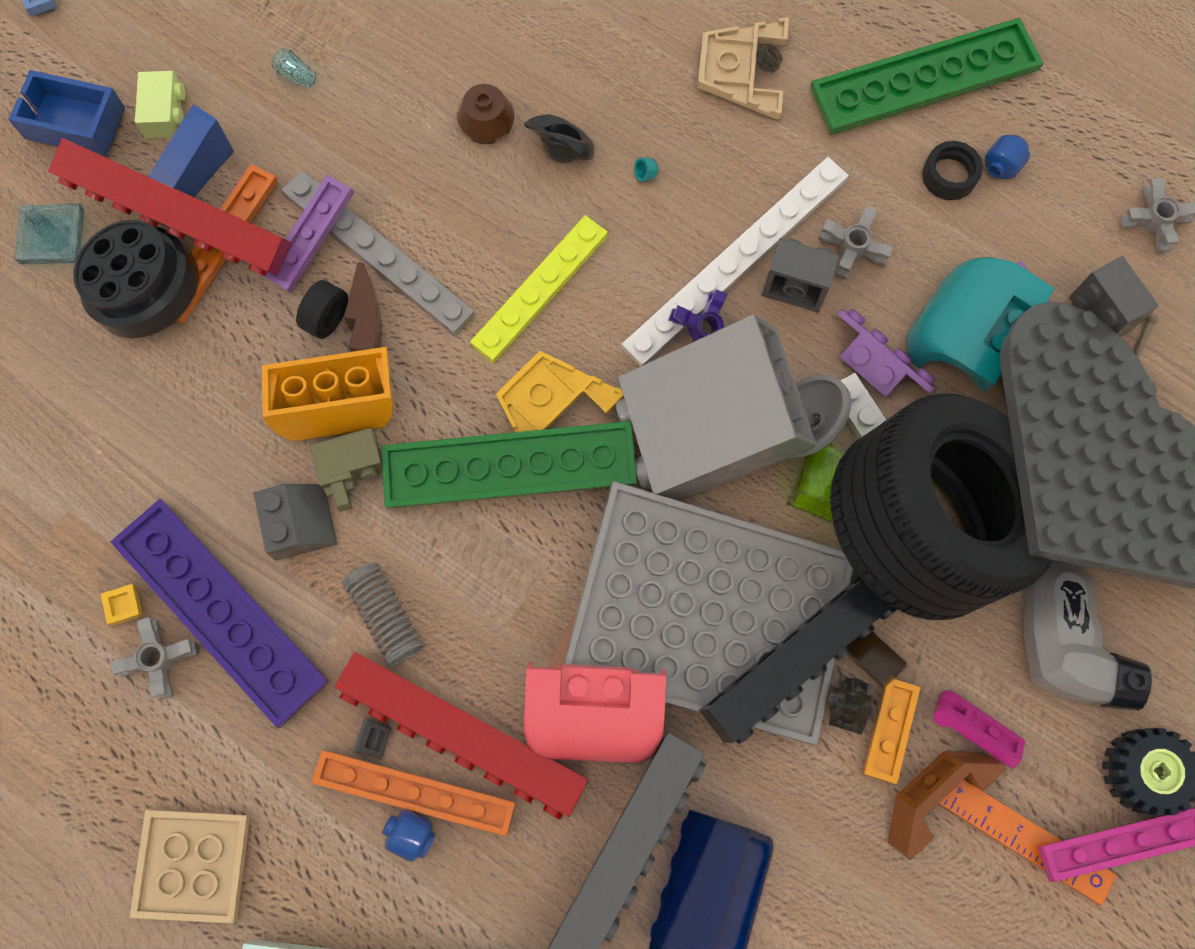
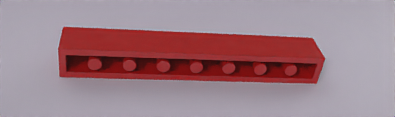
(169, 206)
(461, 734)

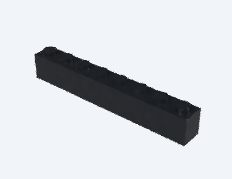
(794, 661)

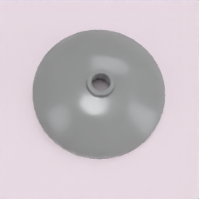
(826, 407)

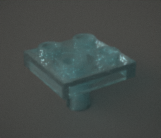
(49, 233)

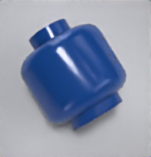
(1007, 156)
(408, 835)

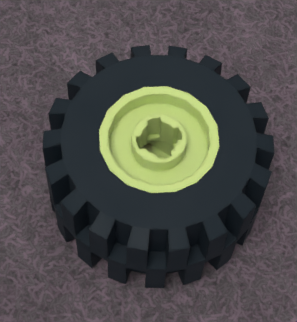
(1151, 771)

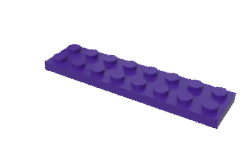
(220, 613)

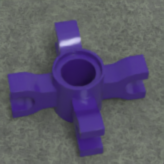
(693, 321)

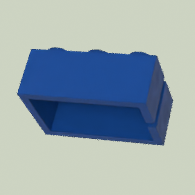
(67, 110)

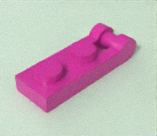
(979, 728)

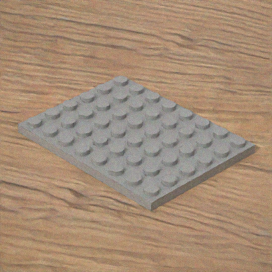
(701, 601)

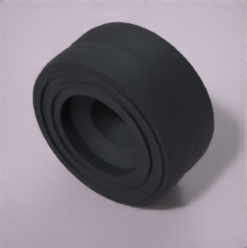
(321, 309)

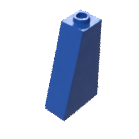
(193, 153)

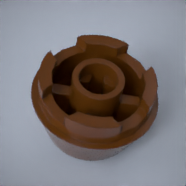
(485, 114)

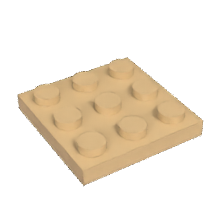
(190, 866)

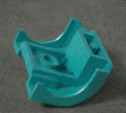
(972, 316)

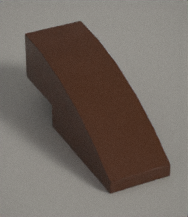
(363, 312)

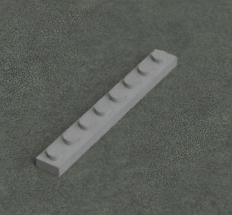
(388, 261)

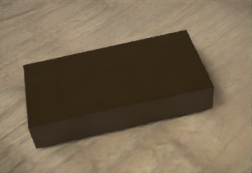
(876, 659)

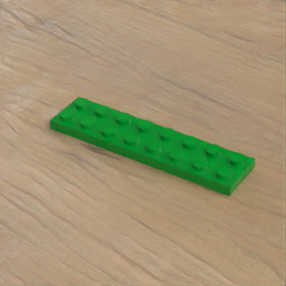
(925, 75)
(508, 465)

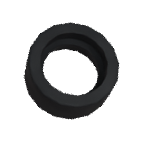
(956, 151)

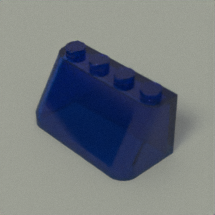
(712, 886)

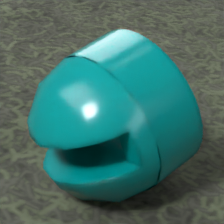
(645, 169)

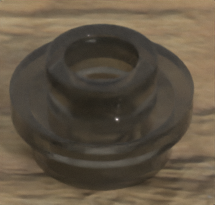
(769, 58)

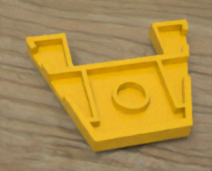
(547, 389)

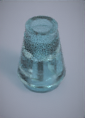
(293, 68)

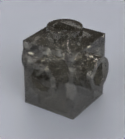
(851, 704)

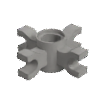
(1159, 215)
(858, 232)
(151, 642)

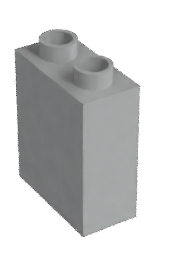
(714, 410)

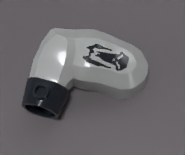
(1066, 644)

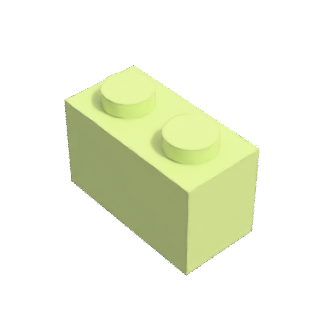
(159, 104)

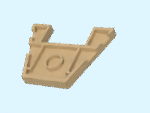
(730, 63)

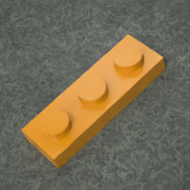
(891, 731)

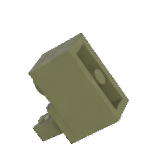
(345, 460)

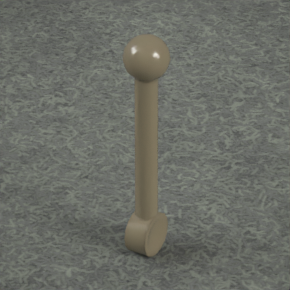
(1151, 320)

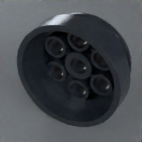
(135, 278)

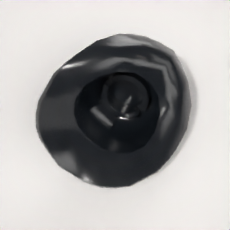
(561, 139)

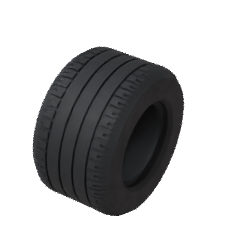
(899, 531)

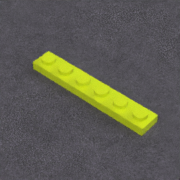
(539, 289)

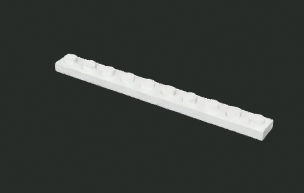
(737, 259)

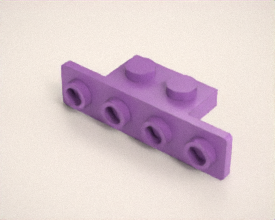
(877, 361)

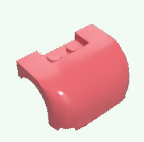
(594, 712)

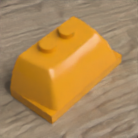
(328, 394)

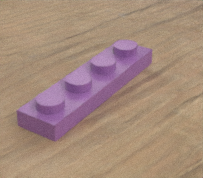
(312, 231)

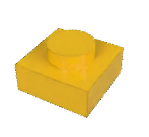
(121, 605)

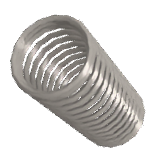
(397, 653)

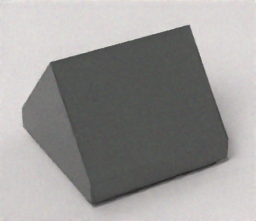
(372, 738)

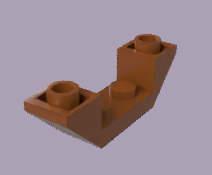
(908, 830)

